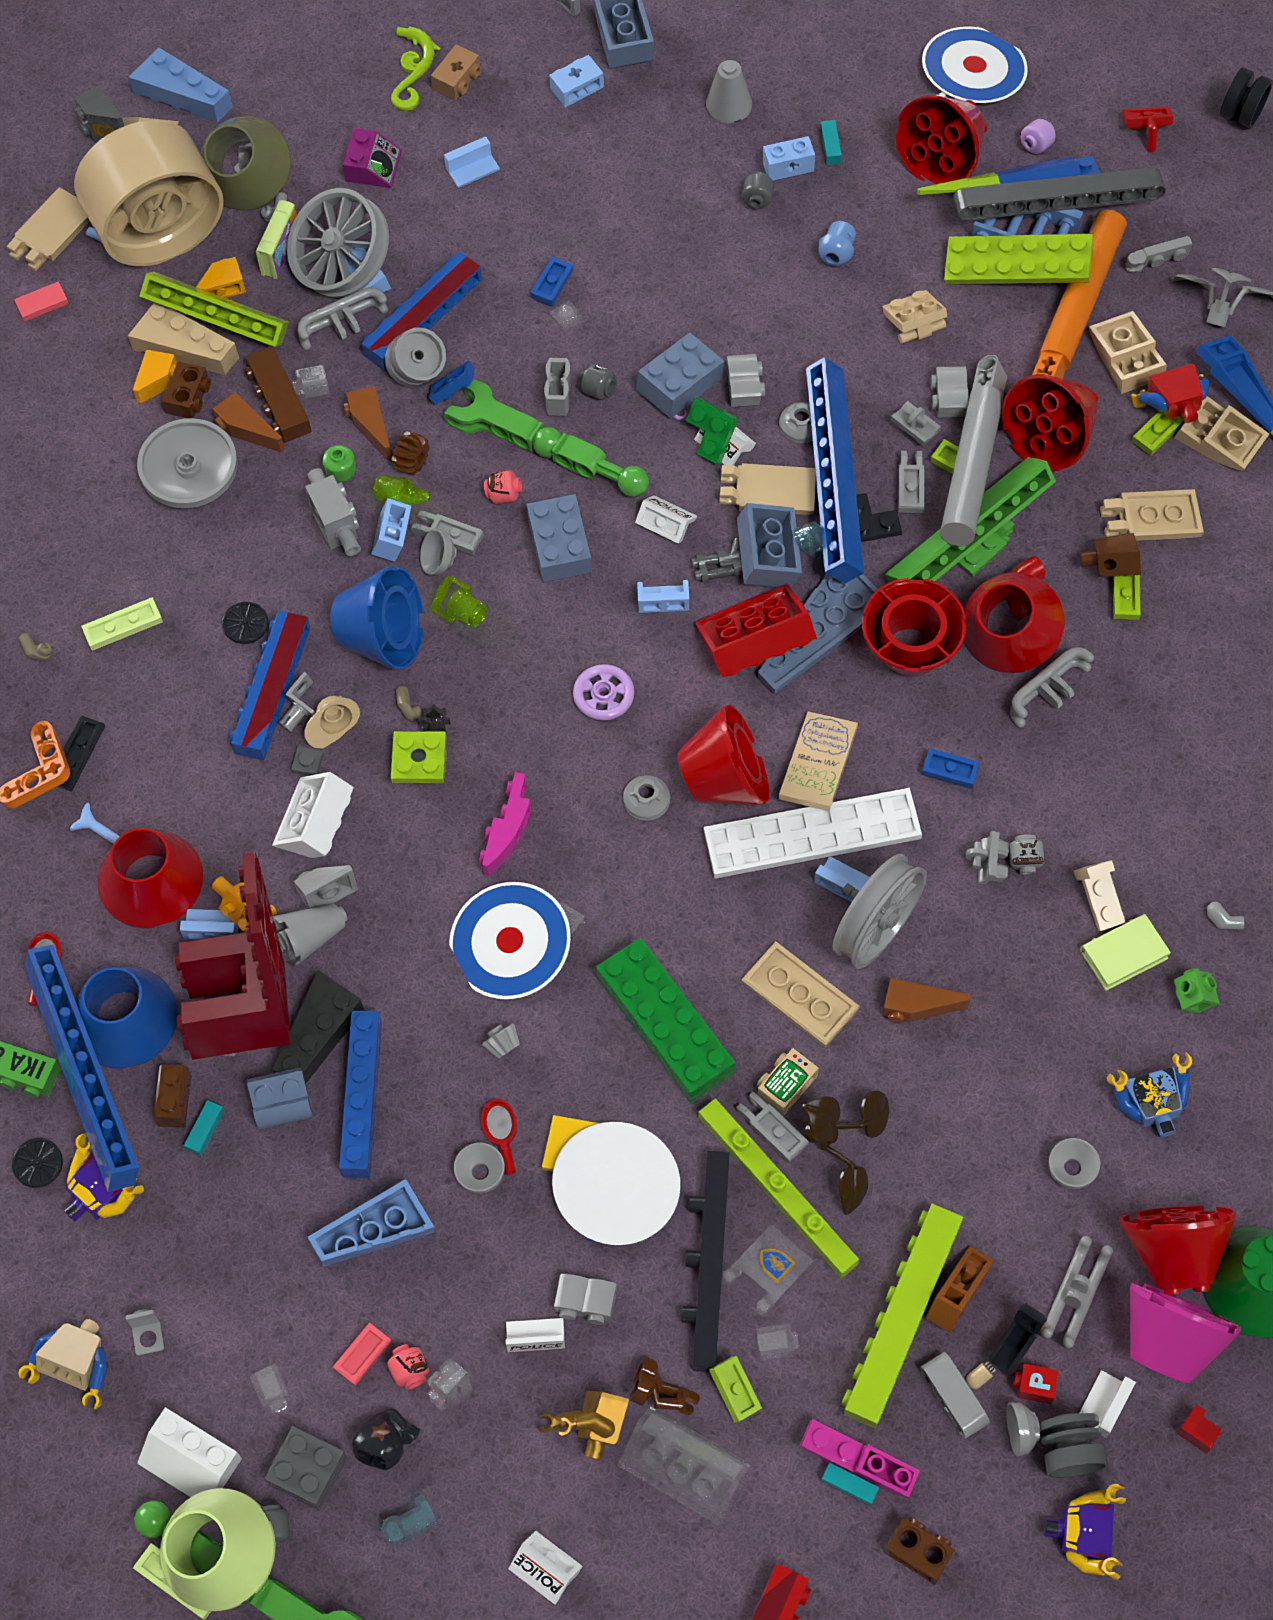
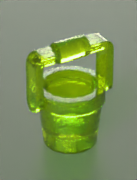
(400, 490)
(461, 605)

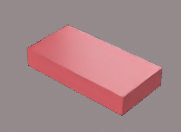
(41, 301)
(362, 1354)

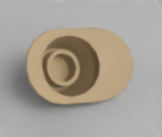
(331, 721)

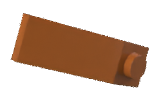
(367, 418)
(245, 424)
(916, 1001)
(959, 1289)

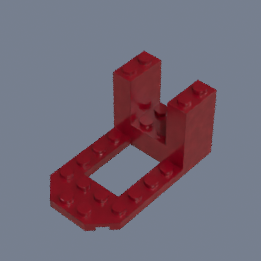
(232, 964)

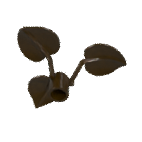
(822, 1129)

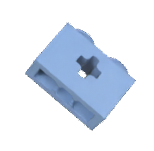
(576, 81)
(789, 158)
(391, 529)

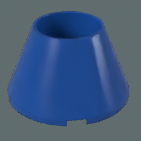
(380, 618)
(140, 1033)

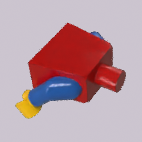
(1175, 393)

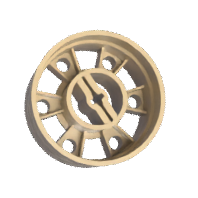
(148, 193)

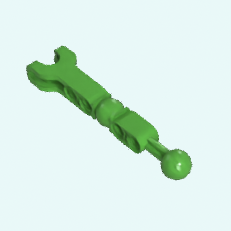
(530, 434)
(272, 1598)

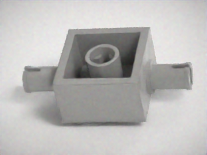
(333, 512)

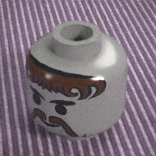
(1026, 854)

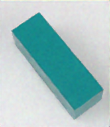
(830, 142)
(204, 1128)
(850, 1484)

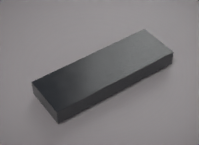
(80, 747)

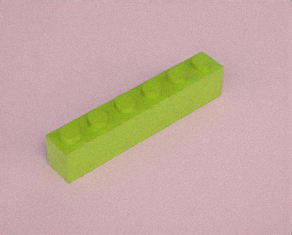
(214, 309)

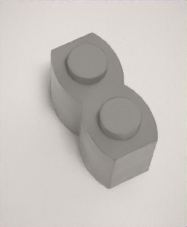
(744, 381)
(557, 386)
(951, 391)
(585, 1298)

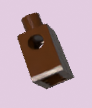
(1114, 556)

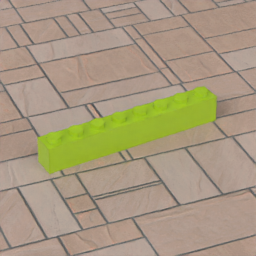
(902, 1317)

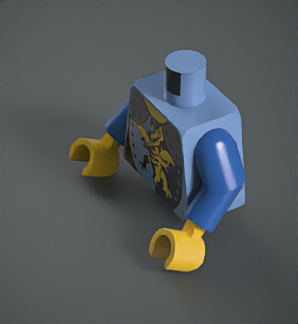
(1154, 1096)

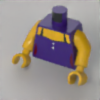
(89, 1190)
(1088, 1531)

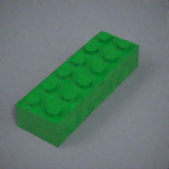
(665, 1020)

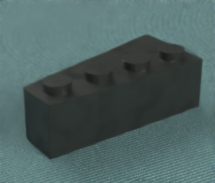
(318, 1026)

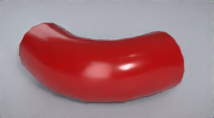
(1032, 566)

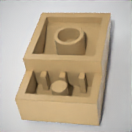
(1127, 351)
(1223, 435)

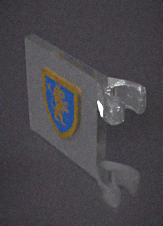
(771, 1264)

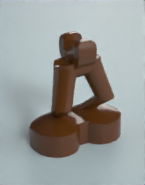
(648, 1382)

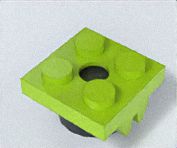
(419, 757)

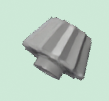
(501, 1040)

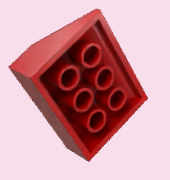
(756, 630)

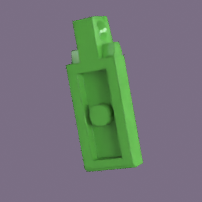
(986, 550)

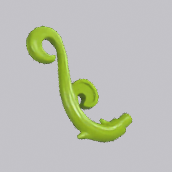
(415, 69)

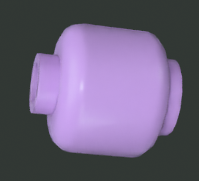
(1038, 136)

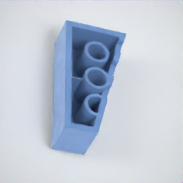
(179, 85)
(377, 1224)

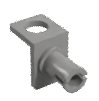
(298, 709)

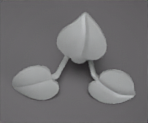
(1220, 309)

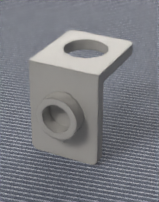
(144, 1321)

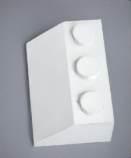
(313, 815)
(187, 1455)

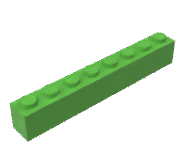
(998, 506)

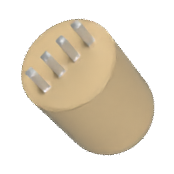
(979, 1376)

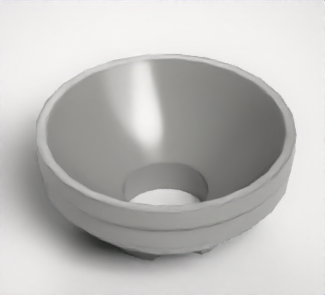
(793, 429)
(437, 552)
(646, 808)
(1078, 1151)
(476, 1155)
(1022, 1428)

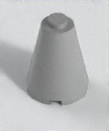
(729, 94)
(307, 930)

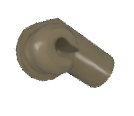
(33, 651)
(404, 704)

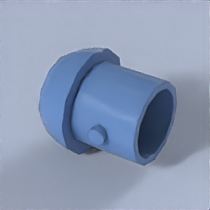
(837, 245)

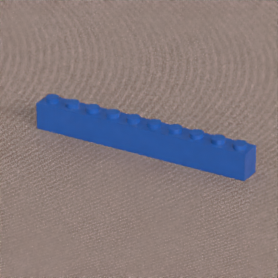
(834, 471)
(81, 1068)

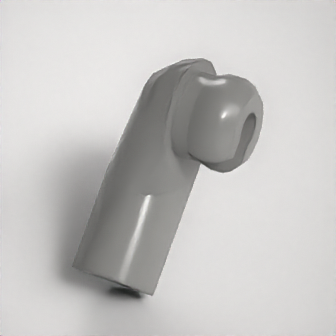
(1222, 919)

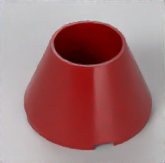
(918, 607)
(1029, 646)
(722, 763)
(156, 898)

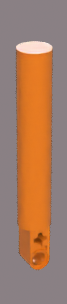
(1080, 298)

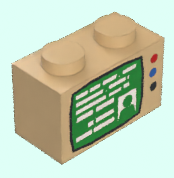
(787, 1081)

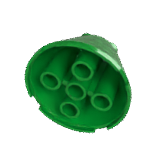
(1245, 1282)

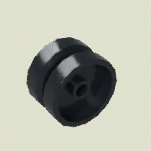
(1246, 97)

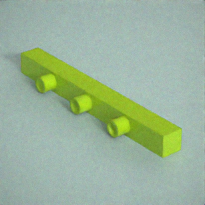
(778, 1188)

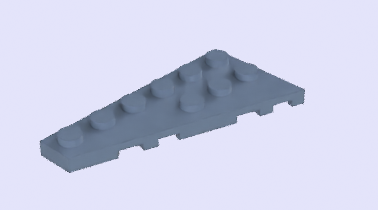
(835, 615)

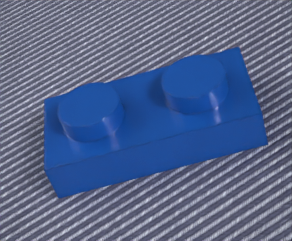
(552, 281)
(453, 381)
(950, 768)

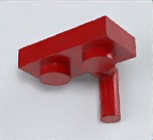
(1148, 117)

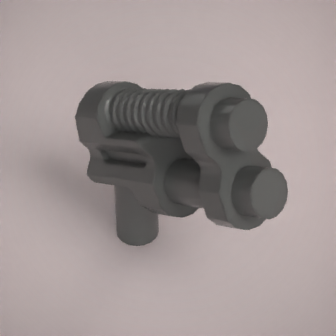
(729, 563)

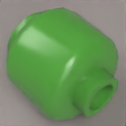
(339, 462)

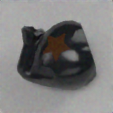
(382, 1439)

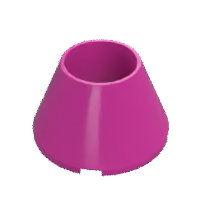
(1175, 1333)

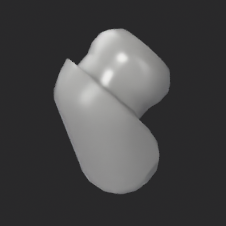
(267, 212)

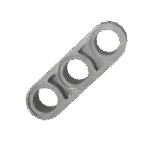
(956, 1395)

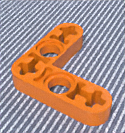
(47, 768)

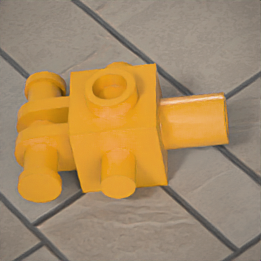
(231, 903)

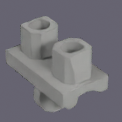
(916, 423)
(985, 856)

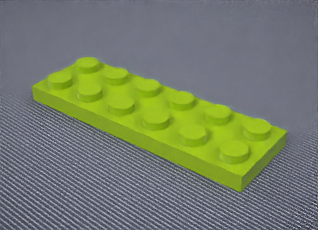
(1019, 259)

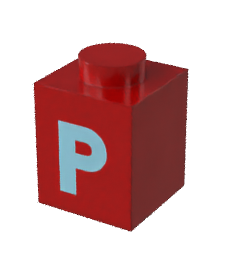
(1036, 1383)

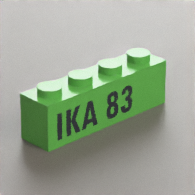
(27, 1070)

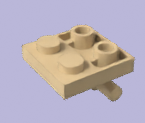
(916, 315)

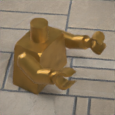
(598, 1421)

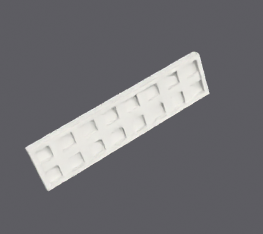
(812, 833)

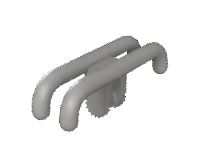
(339, 310)
(1050, 675)
(1077, 1292)

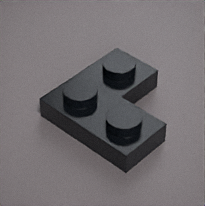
(876, 525)

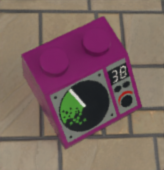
(371, 159)

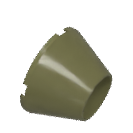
(266, 170)

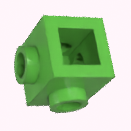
(1196, 991)

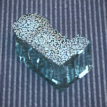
(810, 540)
(410, 1524)

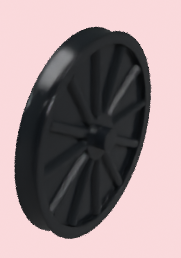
(245, 622)
(37, 1163)

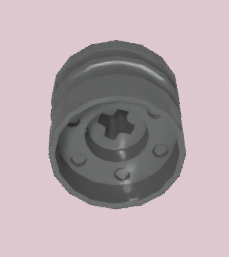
(1071, 1438)

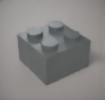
(306, 1468)

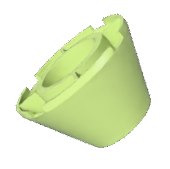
(245, 1555)

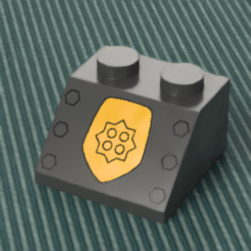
(97, 114)

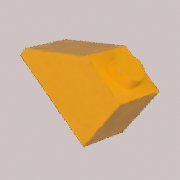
(223, 278)
(154, 375)

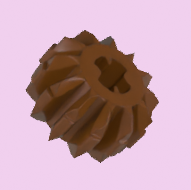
(410, 453)

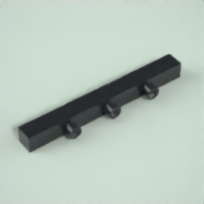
(708, 1261)

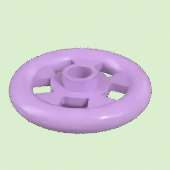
(605, 672)

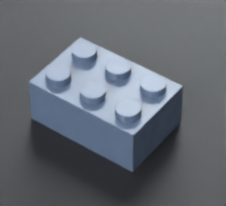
(624, 31)
(680, 375)
(559, 537)
(768, 545)

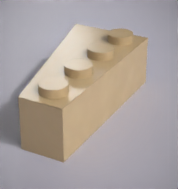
(189, 341)

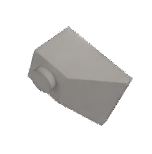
(325, 885)

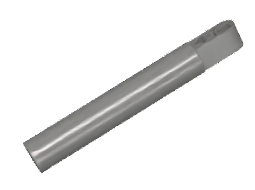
(974, 453)

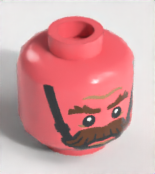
(502, 487)
(408, 1367)

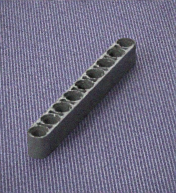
(1059, 194)

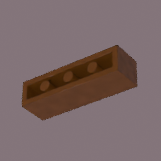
(278, 393)

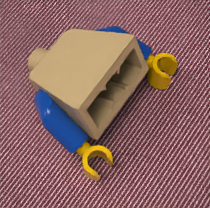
(72, 1357)

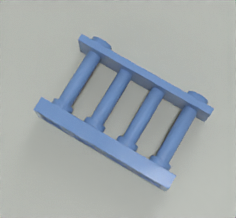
(1066, 219)

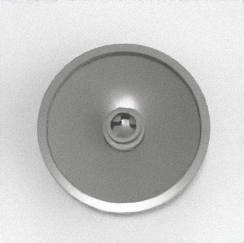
(187, 463)

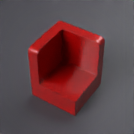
(1199, 1430)

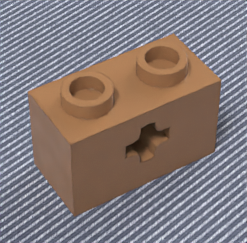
(456, 72)

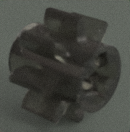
(434, 713)

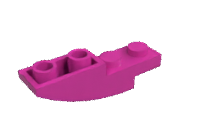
(507, 831)
(859, 1459)

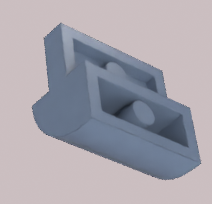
(279, 1098)

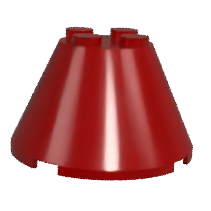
(940, 138)
(1050, 419)
(1180, 1244)

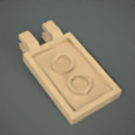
(49, 229)
(769, 486)
(1154, 515)

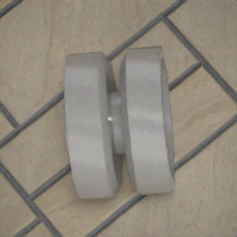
(415, 357)

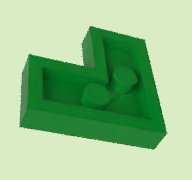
(718, 429)

